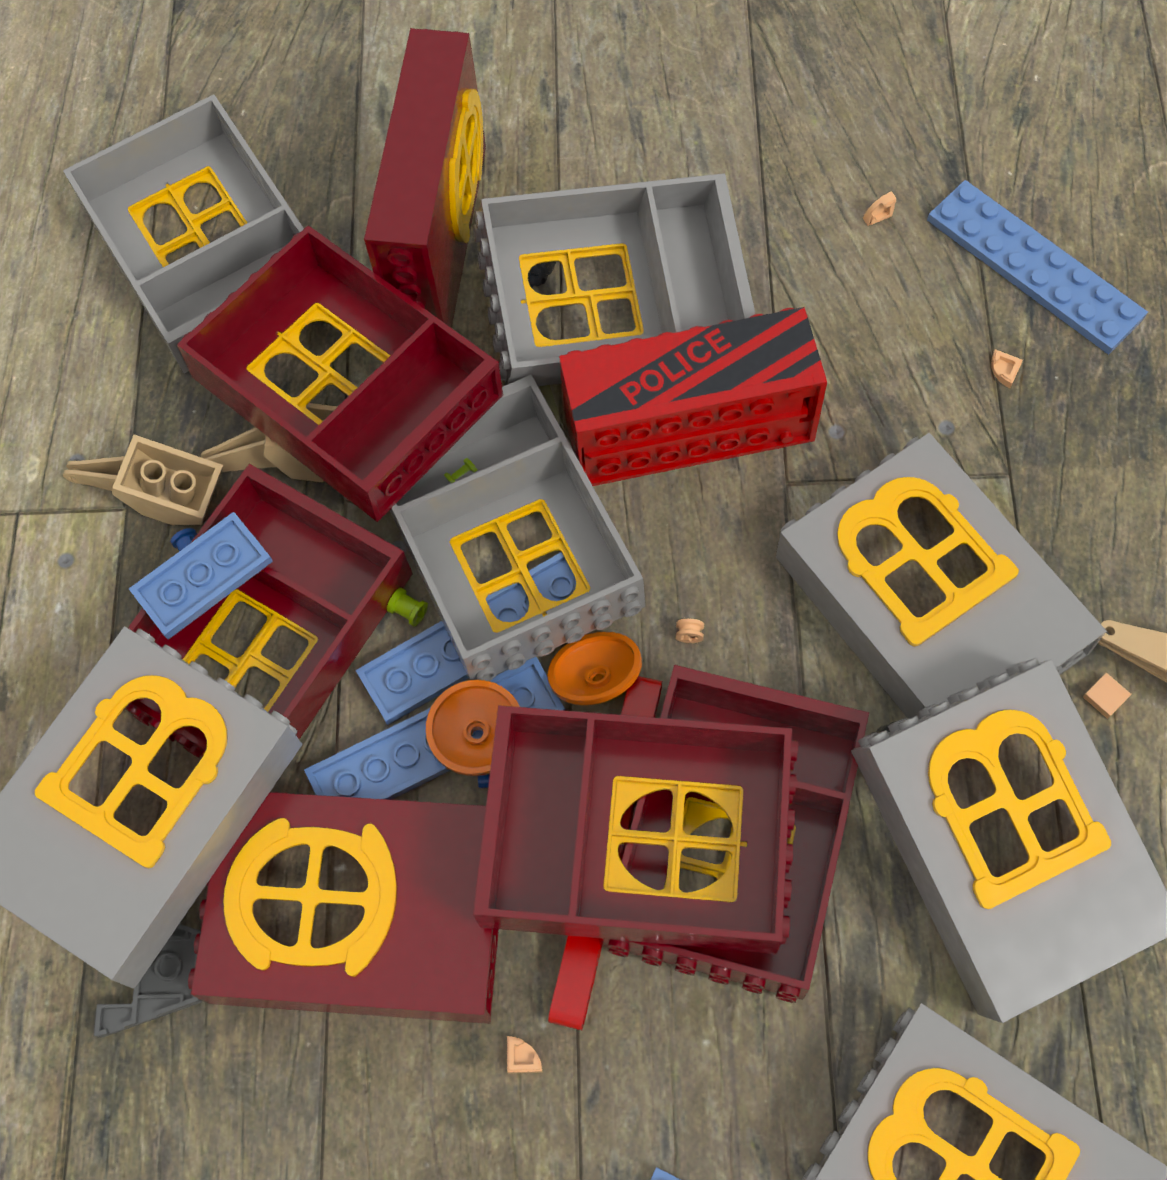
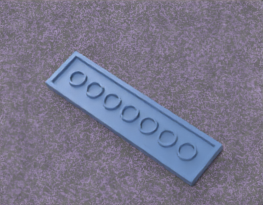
(1037, 267)
(429, 663)
(401, 755)

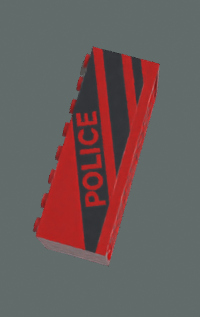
(693, 396)

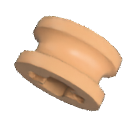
(689, 630)

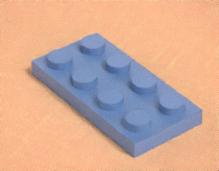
(200, 575)

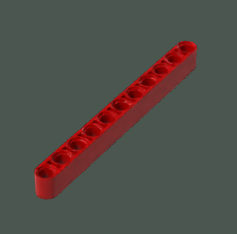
(583, 953)

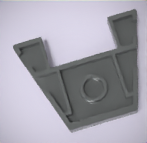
(160, 990)

